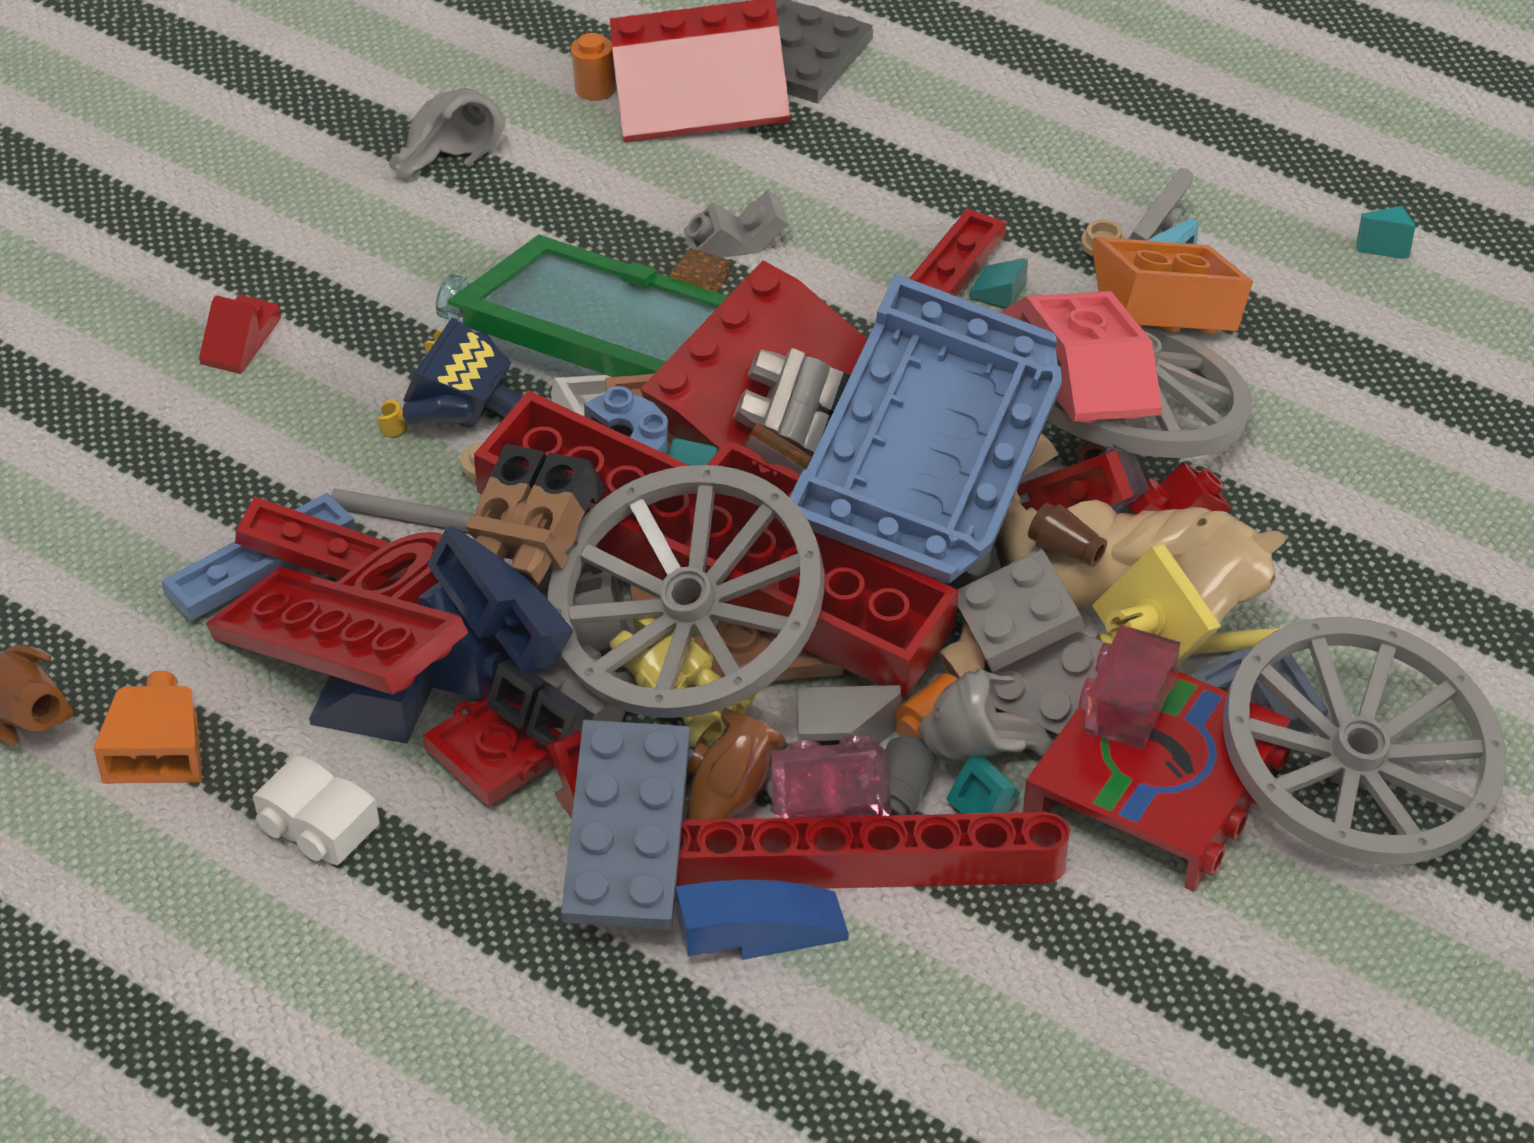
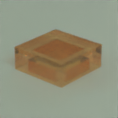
(702, 270)

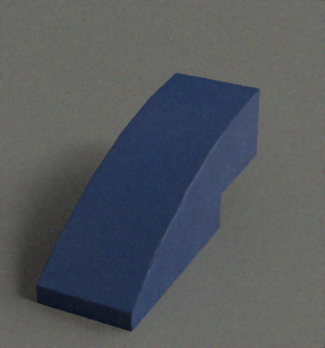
(499, 601)

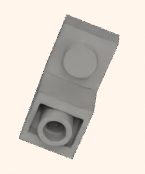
(726, 235)

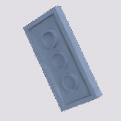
(626, 825)

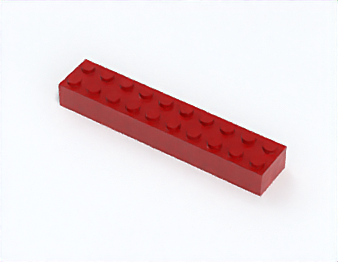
(873, 612)

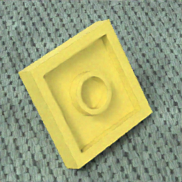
(1158, 600)

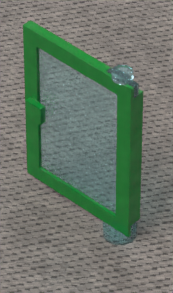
(580, 307)

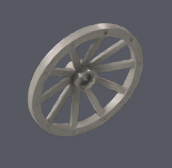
(1170, 353)
(688, 584)
(1358, 747)

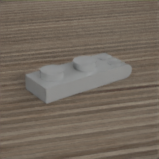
(1164, 210)

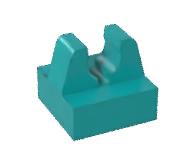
(982, 789)

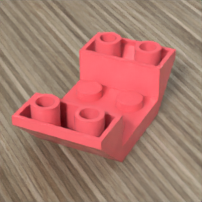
(1102, 355)

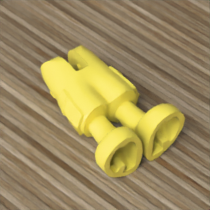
(694, 672)

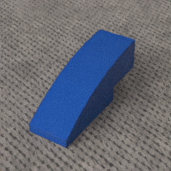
(757, 917)

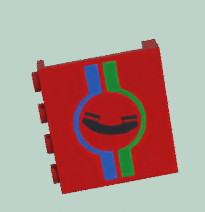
(1171, 793)

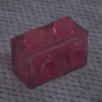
(1129, 686)
(831, 779)

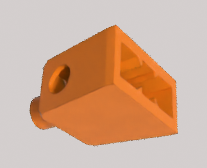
(150, 734)

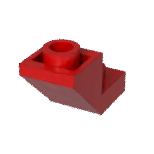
(1183, 489)

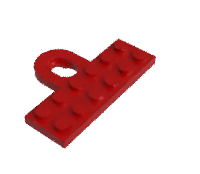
(348, 624)

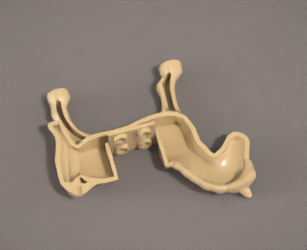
(1214, 549)

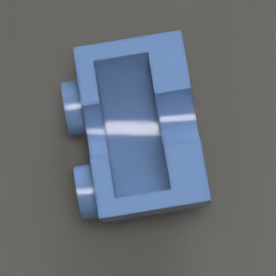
(630, 416)

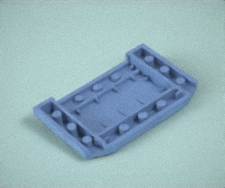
(931, 431)

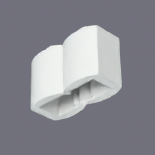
(315, 810)

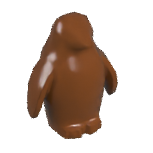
(28, 694)
(732, 768)

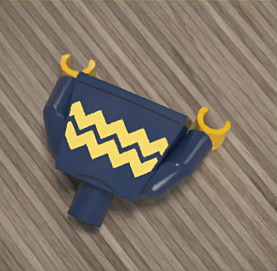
(453, 383)

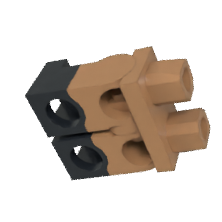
(535, 509)

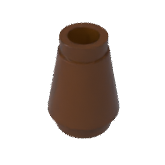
(1065, 535)

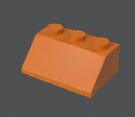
(1172, 283)

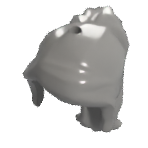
(452, 124)
(968, 725)

